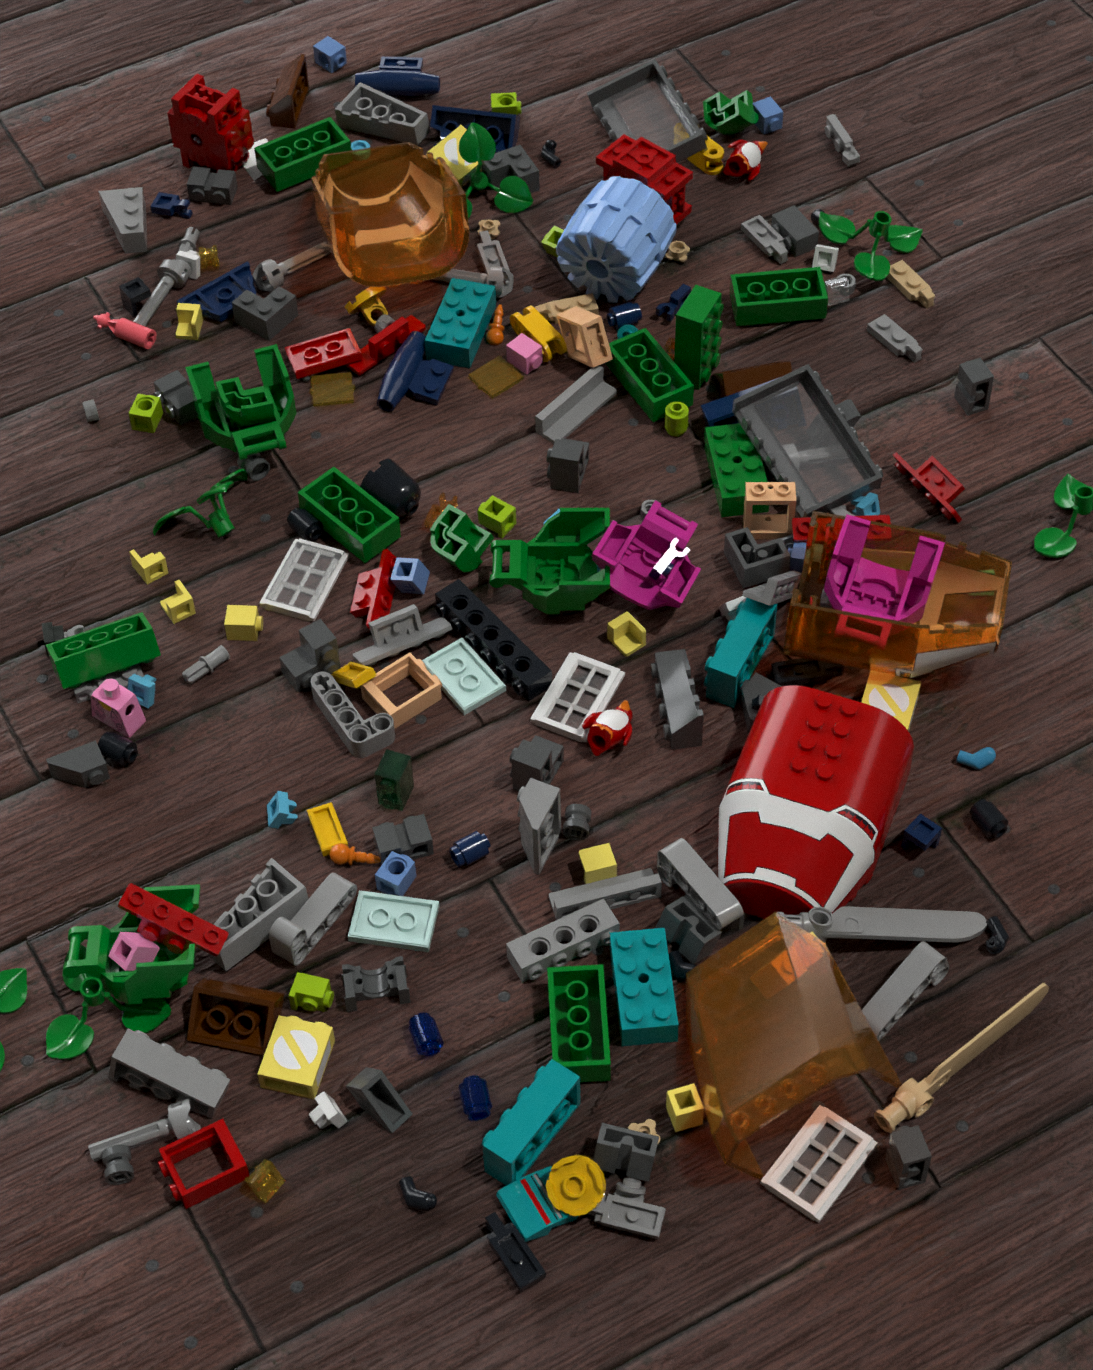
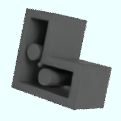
(512, 163)
(267, 315)
(567, 464)
(753, 561)
(315, 655)
(535, 760)

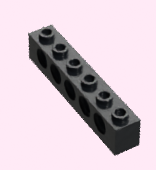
(493, 640)

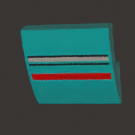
(530, 1207)

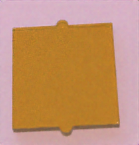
(496, 377)
(332, 389)

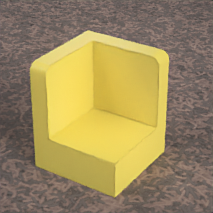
(190, 321)
(149, 567)
(179, 605)
(626, 634)
(598, 863)

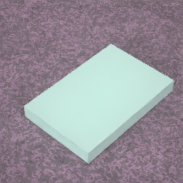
(464, 676)
(393, 921)

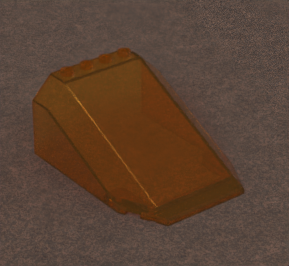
(770, 1030)

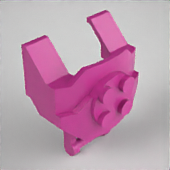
(635, 551)
(875, 589)

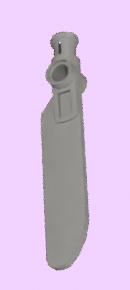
(890, 924)

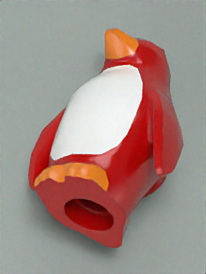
(745, 158)
(609, 728)

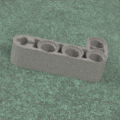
(358, 735)
(683, 866)
(297, 937)
(903, 987)

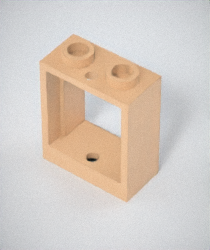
(586, 338)
(769, 525)
(407, 665)

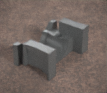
(374, 984)

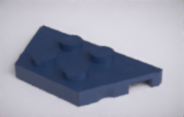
(219, 294)

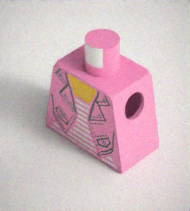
(117, 707)

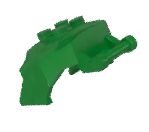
(245, 439)
(557, 564)
(149, 979)

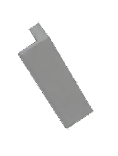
(574, 405)
(776, 589)
(616, 891)

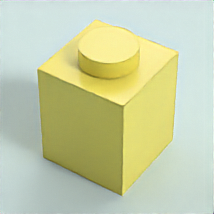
(243, 622)
(684, 1107)

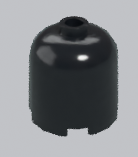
(393, 488)

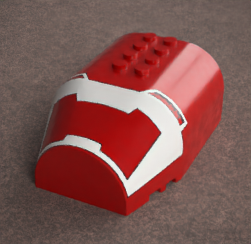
(810, 801)

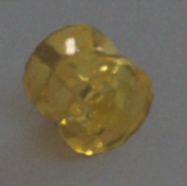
(209, 257)

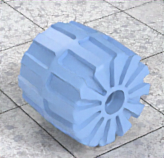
(616, 238)

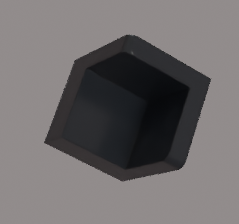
(132, 293)

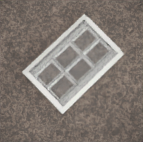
(304, 580)
(575, 693)
(819, 1163)

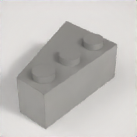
(127, 217)

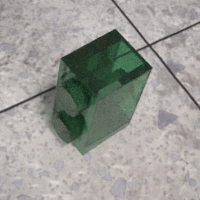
(394, 780)

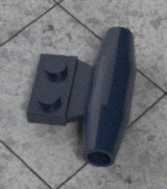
(400, 77)
(410, 373)

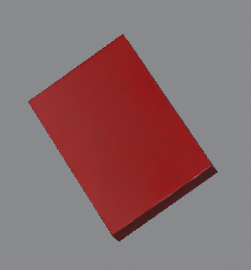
(323, 353)

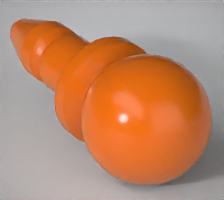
(495, 334)
(342, 854)

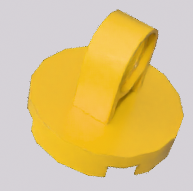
(367, 302)
(576, 1185)

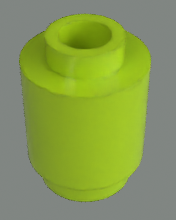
(676, 418)

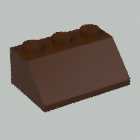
(289, 94)
(744, 378)
(233, 1015)

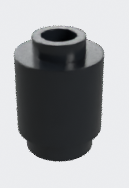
(304, 524)
(118, 748)
(989, 819)

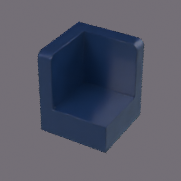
(921, 833)

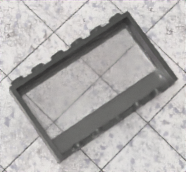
(648, 107)
(807, 441)

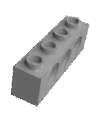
(569, 928)

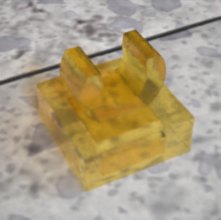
(265, 1180)

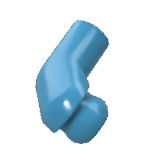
(977, 760)

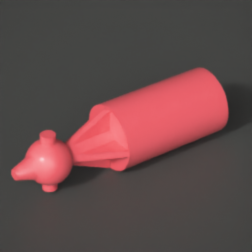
(128, 330)

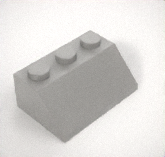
(539, 821)

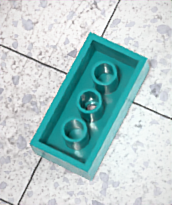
(460, 322)
(739, 651)
(643, 987)
(531, 1123)

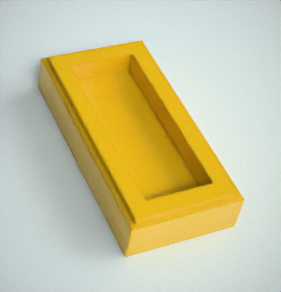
(353, 674)
(326, 827)

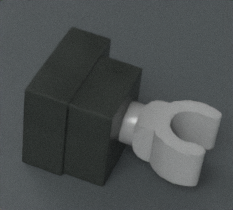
(56, 633)

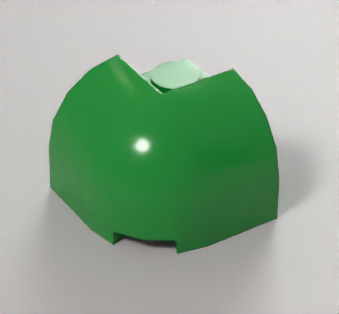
(730, 115)
(245, 406)
(459, 539)

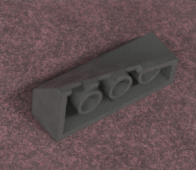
(678, 699)

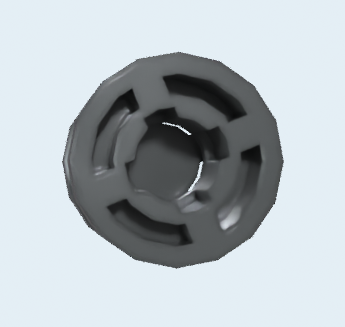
(255, 466)
(577, 822)
(118, 1165)

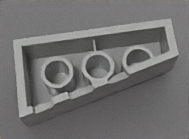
(381, 115)
(251, 918)
(167, 1073)

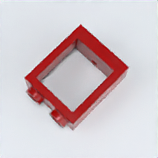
(194, 1143)

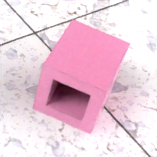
(524, 353)
(132, 949)

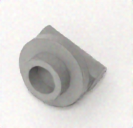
(630, 1189)

